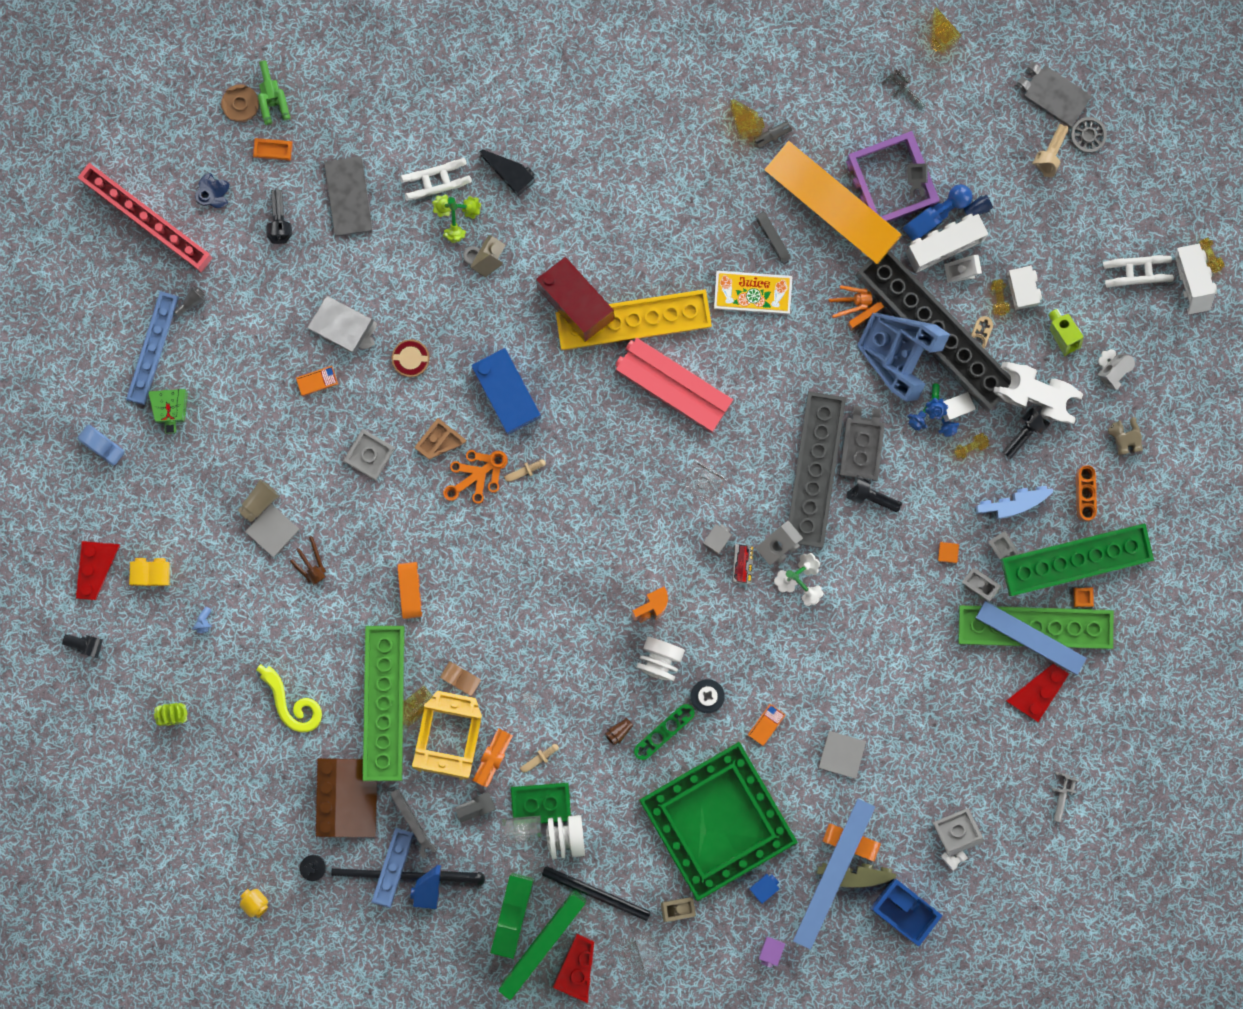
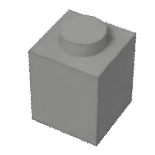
(717, 538)

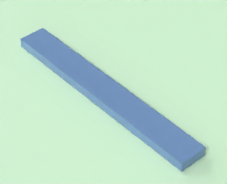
(834, 873)

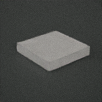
(369, 454)
(272, 530)
(842, 754)
(958, 832)

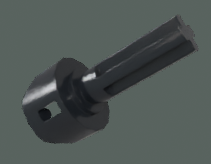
(278, 226)
(1034, 423)
(862, 491)
(313, 868)

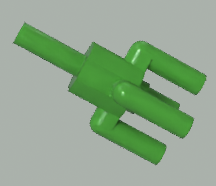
(271, 95)

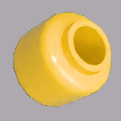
(253, 903)

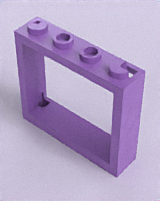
(916, 156)

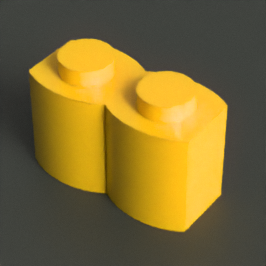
(149, 573)

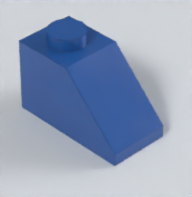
(427, 889)

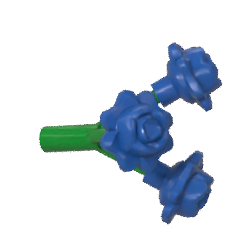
(935, 408)

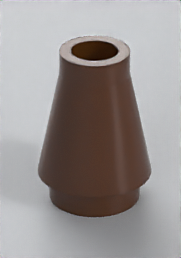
(617, 732)

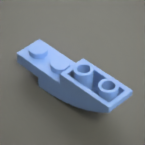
(1022, 501)

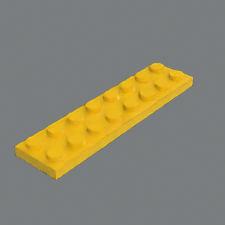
(644, 319)

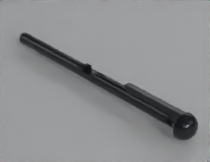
(449, 876)

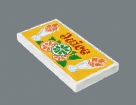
(753, 292)

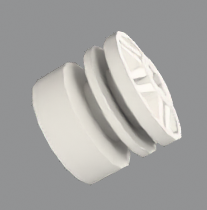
(660, 659)
(566, 837)

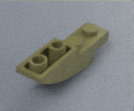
(864, 875)

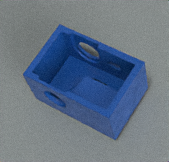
(906, 912)

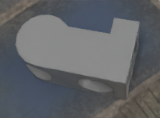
(1116, 370)

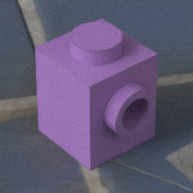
(771, 952)

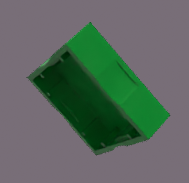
(512, 915)

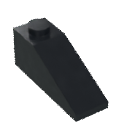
(511, 172)

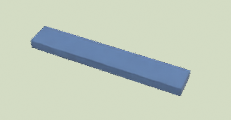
(152, 348)
(1030, 638)

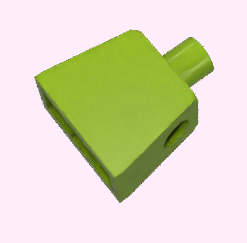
(1065, 332)

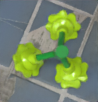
(445, 205)

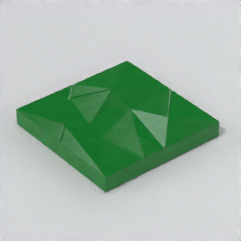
(718, 821)
(542, 944)

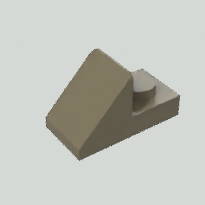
(487, 257)
(678, 909)

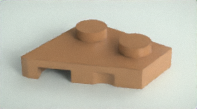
(439, 440)

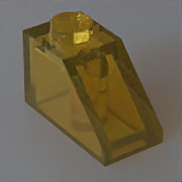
(943, 33)
(746, 120)

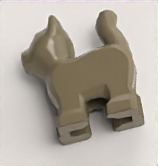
(1123, 440)

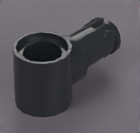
(86, 645)

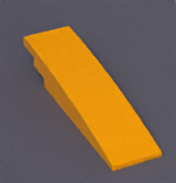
(833, 202)

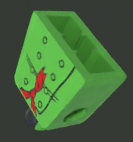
(169, 407)

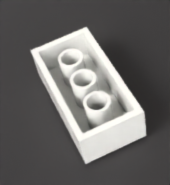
(946, 243)

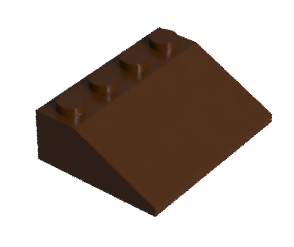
(344, 801)

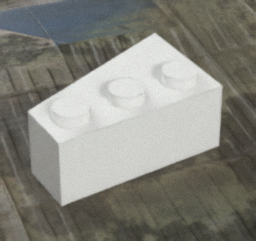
(1196, 278)

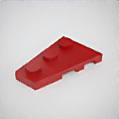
(93, 568)
(1038, 694)
(576, 969)

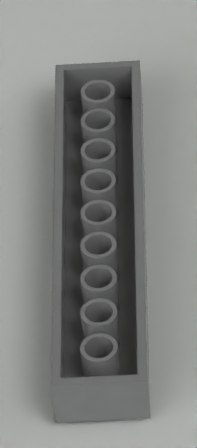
(962, 353)

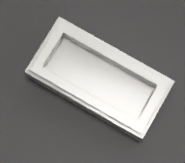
(958, 406)

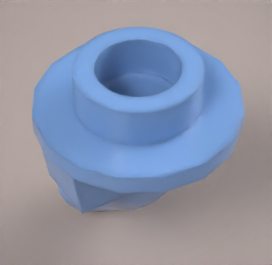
(202, 624)

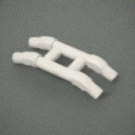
(424, 175)
(1130, 262)

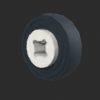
(710, 700)

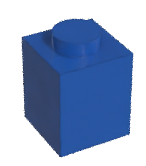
(764, 887)

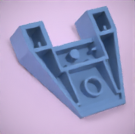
(895, 347)

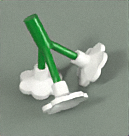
(788, 579)

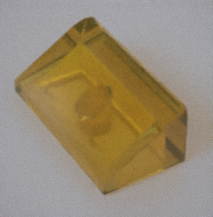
(415, 705)

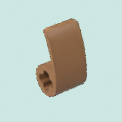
(460, 678)

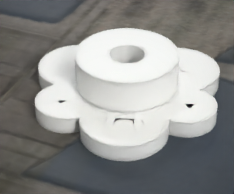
(1106, 355)

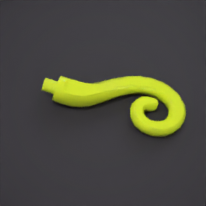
(274, 681)

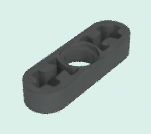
(776, 242)

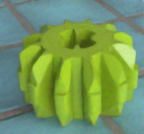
(170, 714)

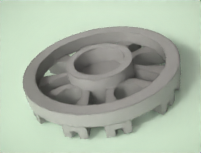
(1088, 134)

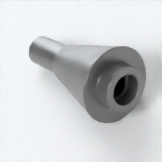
(193, 298)

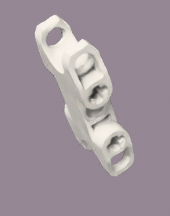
(1050, 397)

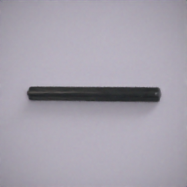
(596, 893)

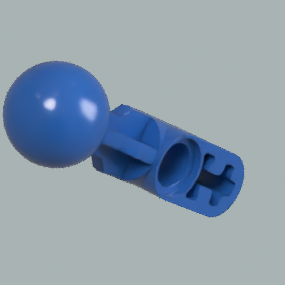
(959, 197)

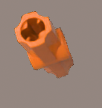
(492, 758)

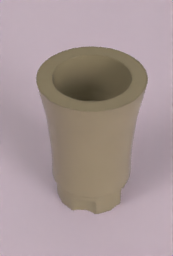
(258, 500)

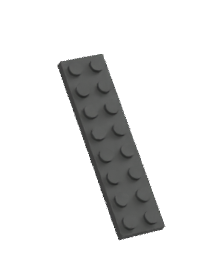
(816, 467)

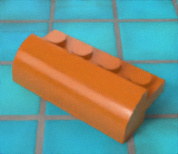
(655, 605)

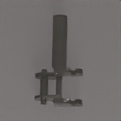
(904, 89)

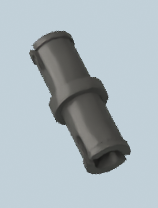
(773, 134)

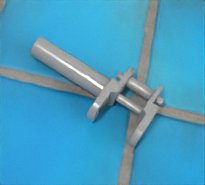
(1062, 795)

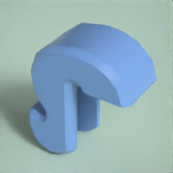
(101, 445)

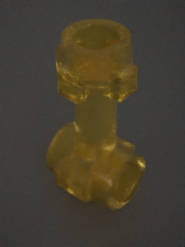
(1215, 264)
(1000, 308)
(980, 442)

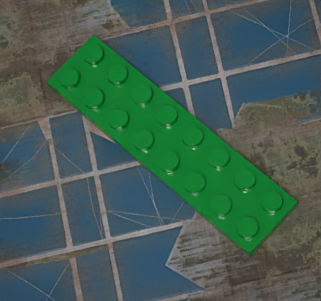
(1077, 559)

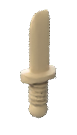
(525, 470)
(539, 758)

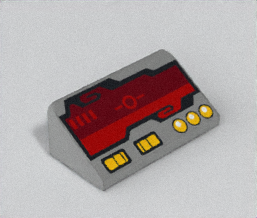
(743, 564)

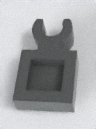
(917, 175)

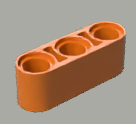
(1090, 485)
(409, 590)
(867, 848)

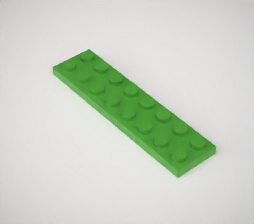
(1067, 626)
(383, 703)

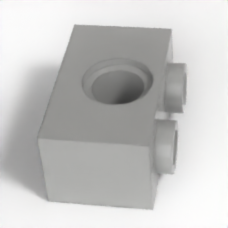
(787, 536)

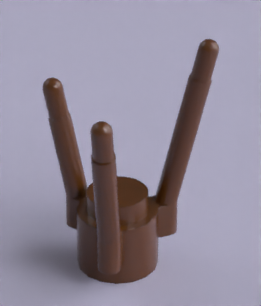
(314, 573)

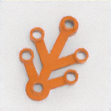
(478, 474)

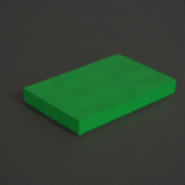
(542, 801)

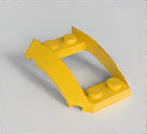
(444, 763)

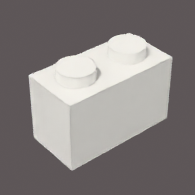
(1024, 287)

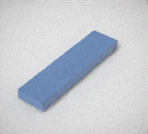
(392, 868)

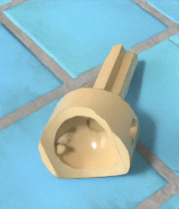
(1047, 160)

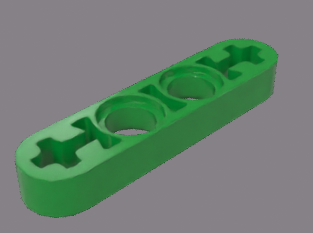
(666, 734)

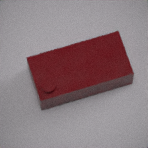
(575, 299)

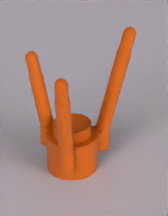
(862, 299)

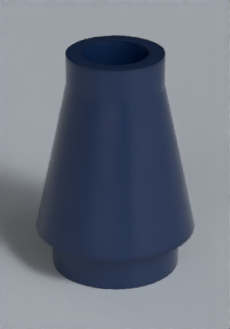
(979, 206)

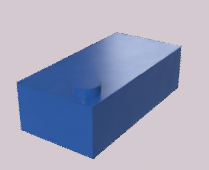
(506, 391)

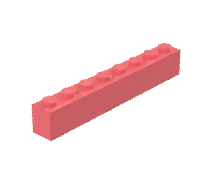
(145, 217)

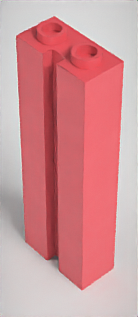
(673, 385)

